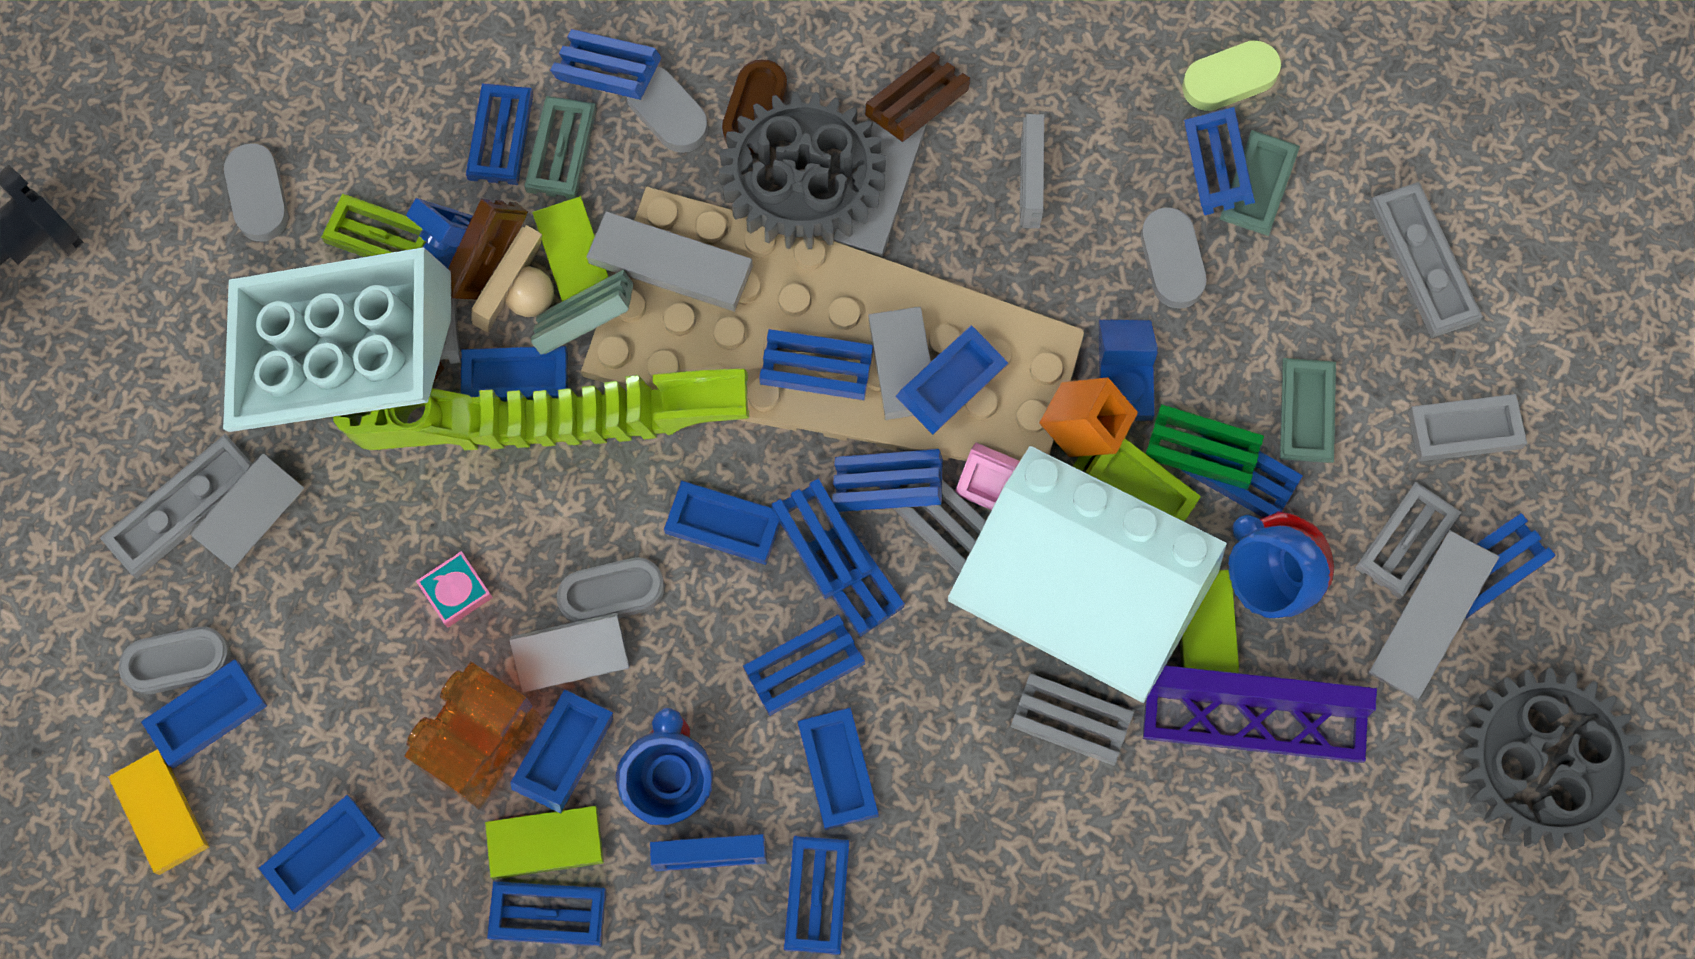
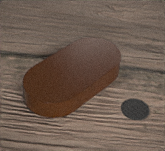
(754, 85)

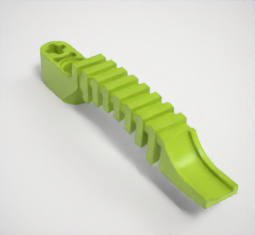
(619, 414)

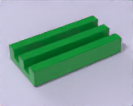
(1209, 428)

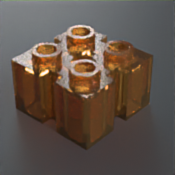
(472, 734)

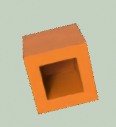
(1088, 417)

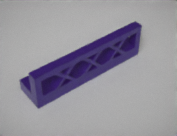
(1261, 693)

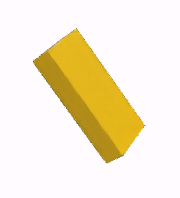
(158, 812)

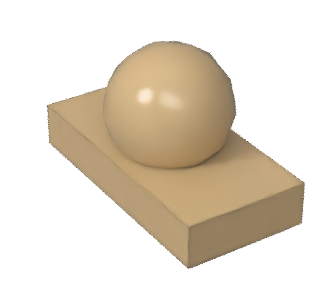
(515, 283)

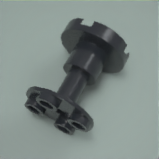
(29, 221)

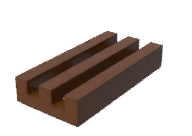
(909, 92)
(484, 246)

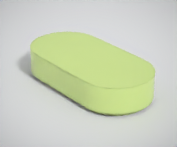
(1231, 75)

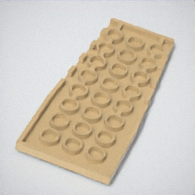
(830, 296)

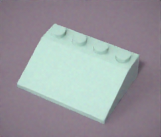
(334, 338)
(1087, 573)

